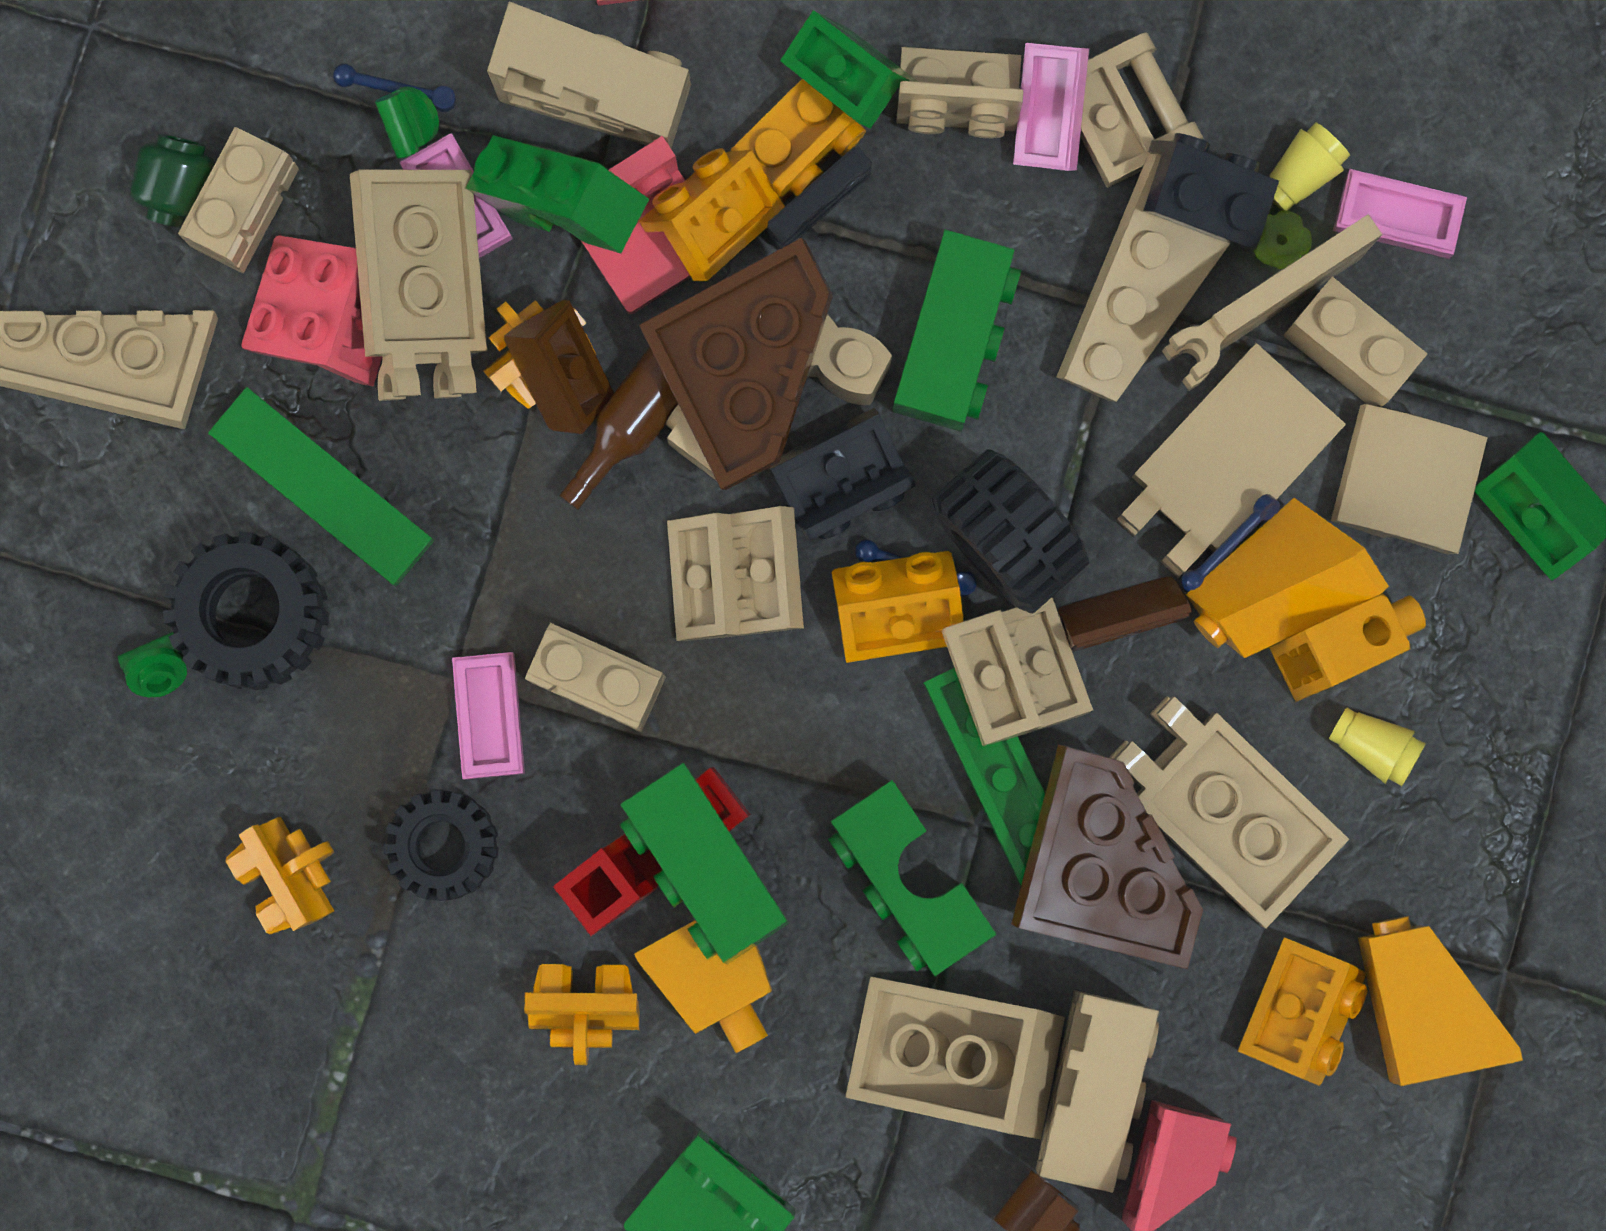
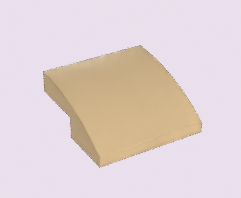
(1409, 479)
(735, 574)
(1016, 672)

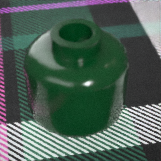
(170, 178)

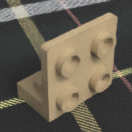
(960, 91)

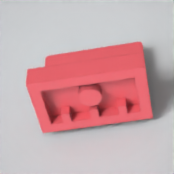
(648, 261)
(311, 309)

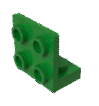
(710, 1193)

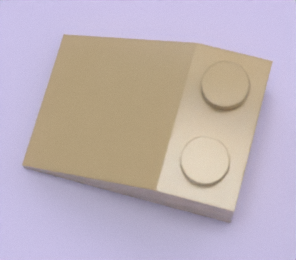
(955, 1057)

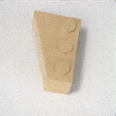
(587, 78)
(1097, 1091)

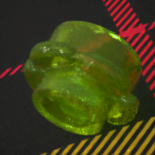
(1298, 240)

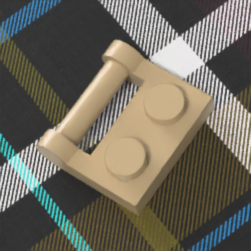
(1110, 119)

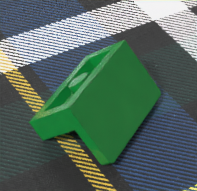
(844, 68)
(1545, 506)

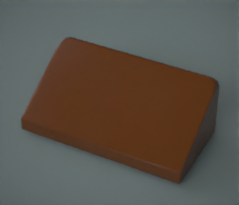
(560, 368)
(1123, 613)

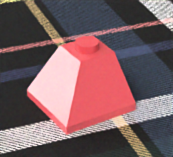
(1175, 1164)

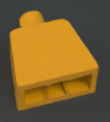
(1347, 644)
(709, 989)

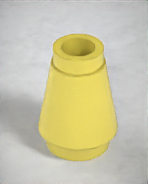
(1307, 165)
(1378, 745)

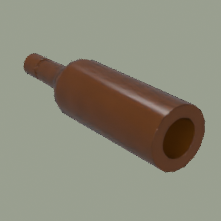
(624, 426)

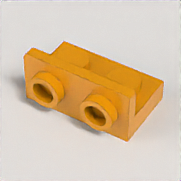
(799, 138)
(714, 210)
(897, 605)
(1304, 1012)

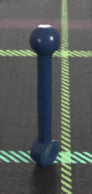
(345, 76)
(1263, 509)
(868, 551)

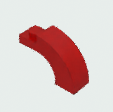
(621, 878)

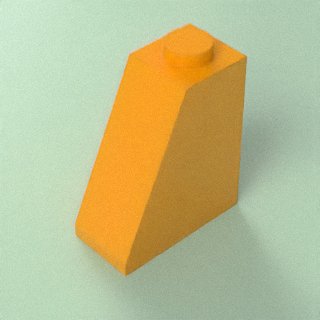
(1284, 582)
(1427, 1007)

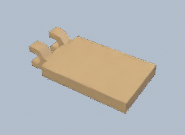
(419, 278)
(1270, 298)
(1229, 452)
(1231, 811)

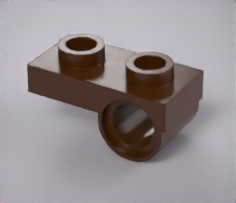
(1038, 1207)

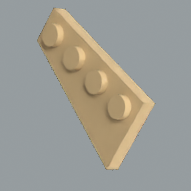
(1137, 294)
(111, 363)

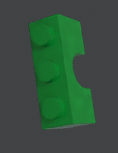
(558, 189)
(935, 928)

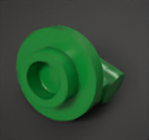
(408, 119)
(153, 668)

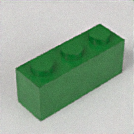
(956, 331)
(701, 866)

